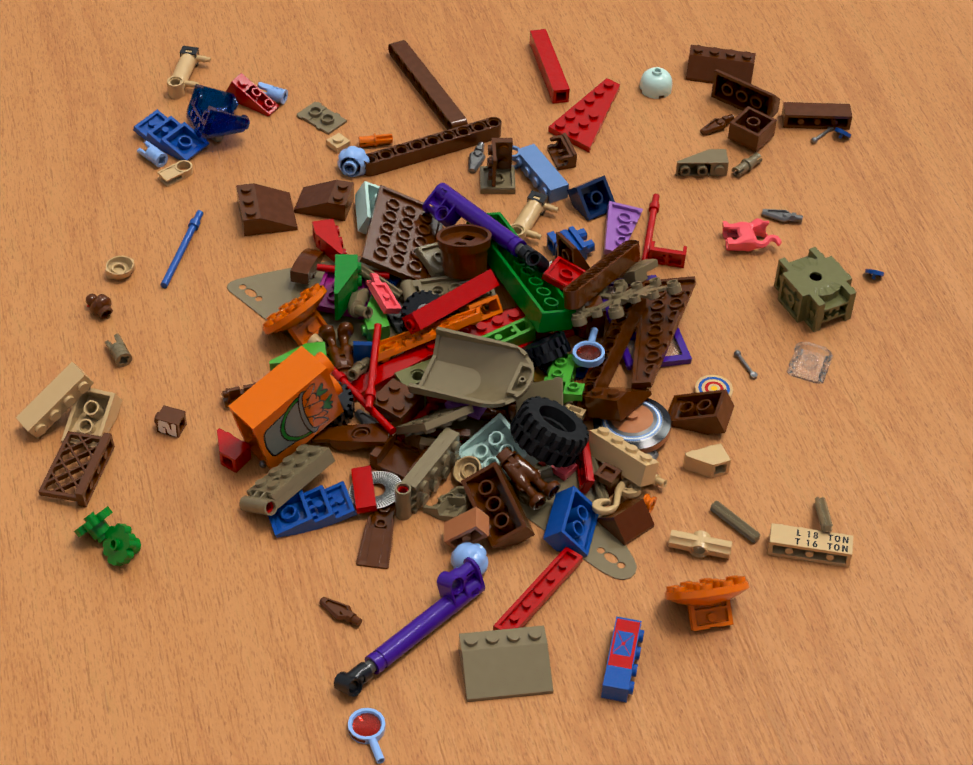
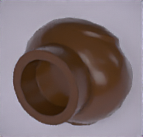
(99, 305)

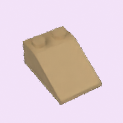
(93, 414)

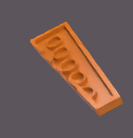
(406, 341)

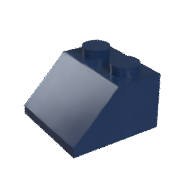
(591, 197)

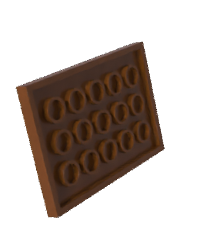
(395, 232)

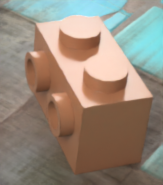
(466, 527)

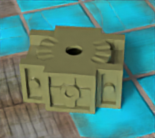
(814, 289)

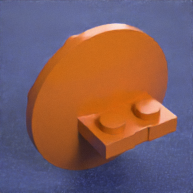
(299, 315)
(708, 600)

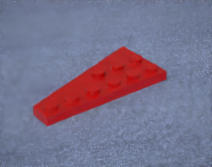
(587, 116)

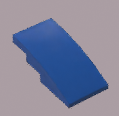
(170, 136)
(313, 510)

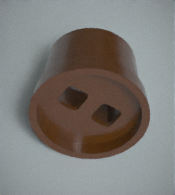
(464, 250)

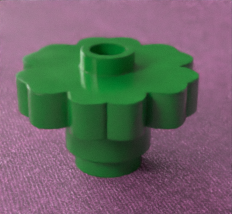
(95, 525)
(120, 544)

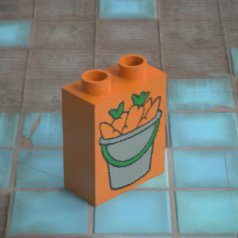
(288, 406)

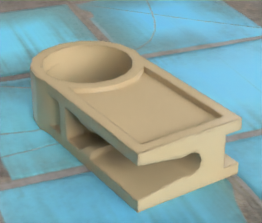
(172, 174)

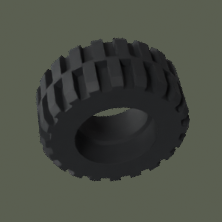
(549, 431)

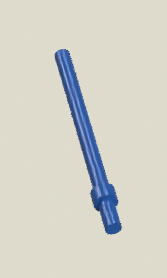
(193, 226)

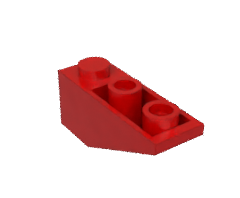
(251, 96)
(327, 238)

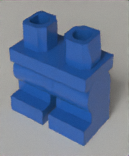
(576, 237)

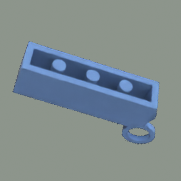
(541, 172)

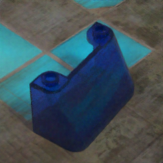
(212, 113)

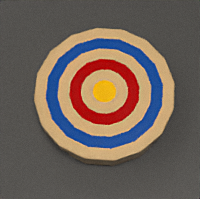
(713, 383)

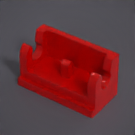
(668, 256)

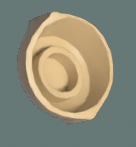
(119, 267)
(465, 467)

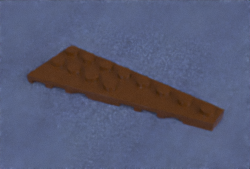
(657, 330)

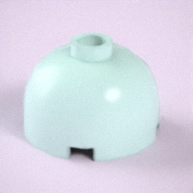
(656, 83)

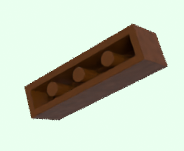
(816, 115)

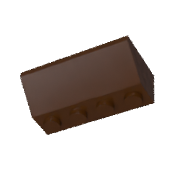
(705, 60)
(743, 94)
(494, 496)

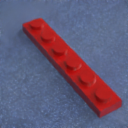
(540, 590)

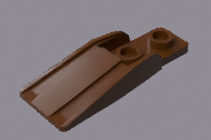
(353, 436)
(377, 539)

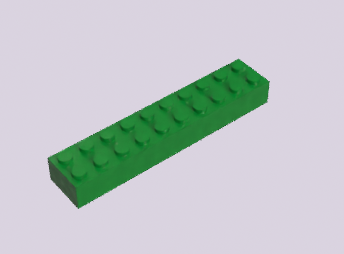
(536, 298)

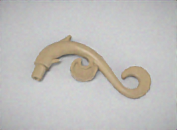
(622, 490)

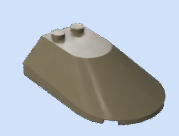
(475, 370)

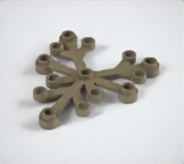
(622, 296)

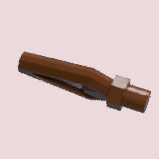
(716, 124)
(340, 611)

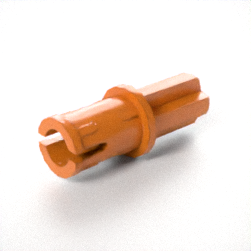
(374, 140)

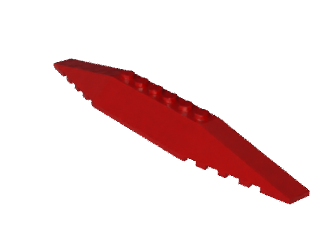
(425, 351)

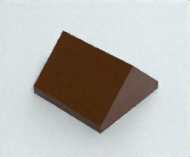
(628, 521)

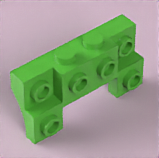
(566, 368)

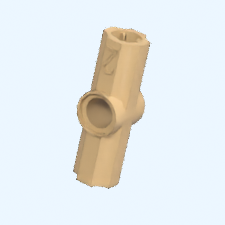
(700, 544)

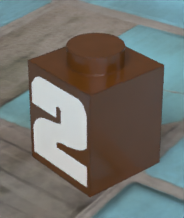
(170, 421)

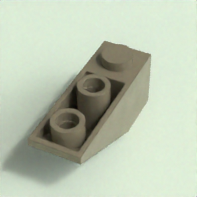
(707, 163)

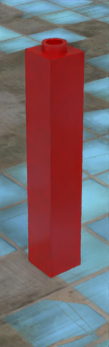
(549, 66)
(450, 301)

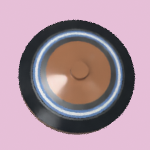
(644, 427)

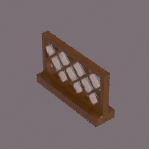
(94, 468)

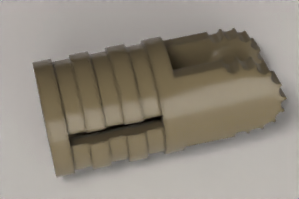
(119, 351)

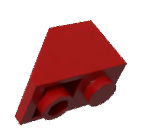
(232, 451)

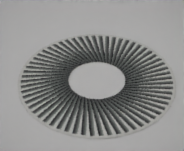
(389, 480)

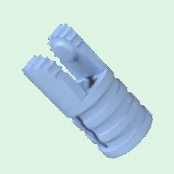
(275, 93)
(154, 154)

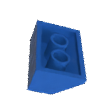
(571, 522)

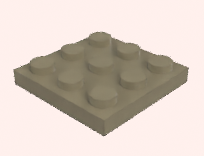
(430, 422)

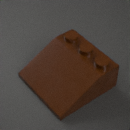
(265, 210)

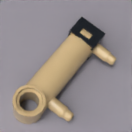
(180, 78)
(536, 205)

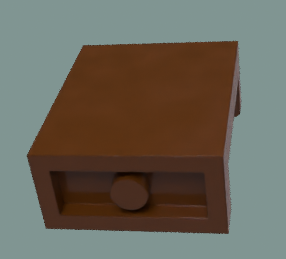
(395, 456)

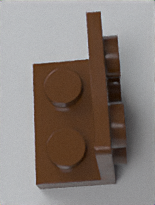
(500, 156)

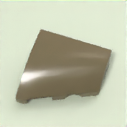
(639, 270)
(450, 504)

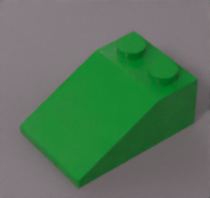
(346, 281)

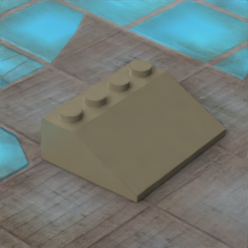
(505, 663)

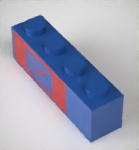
(621, 659)

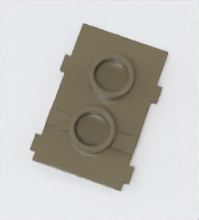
(321, 117)
(550, 389)

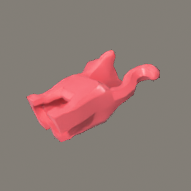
(746, 235)

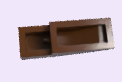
(305, 266)

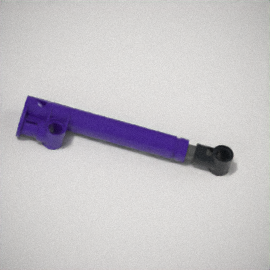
(450, 206)
(456, 591)

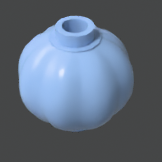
(350, 159)
(470, 550)

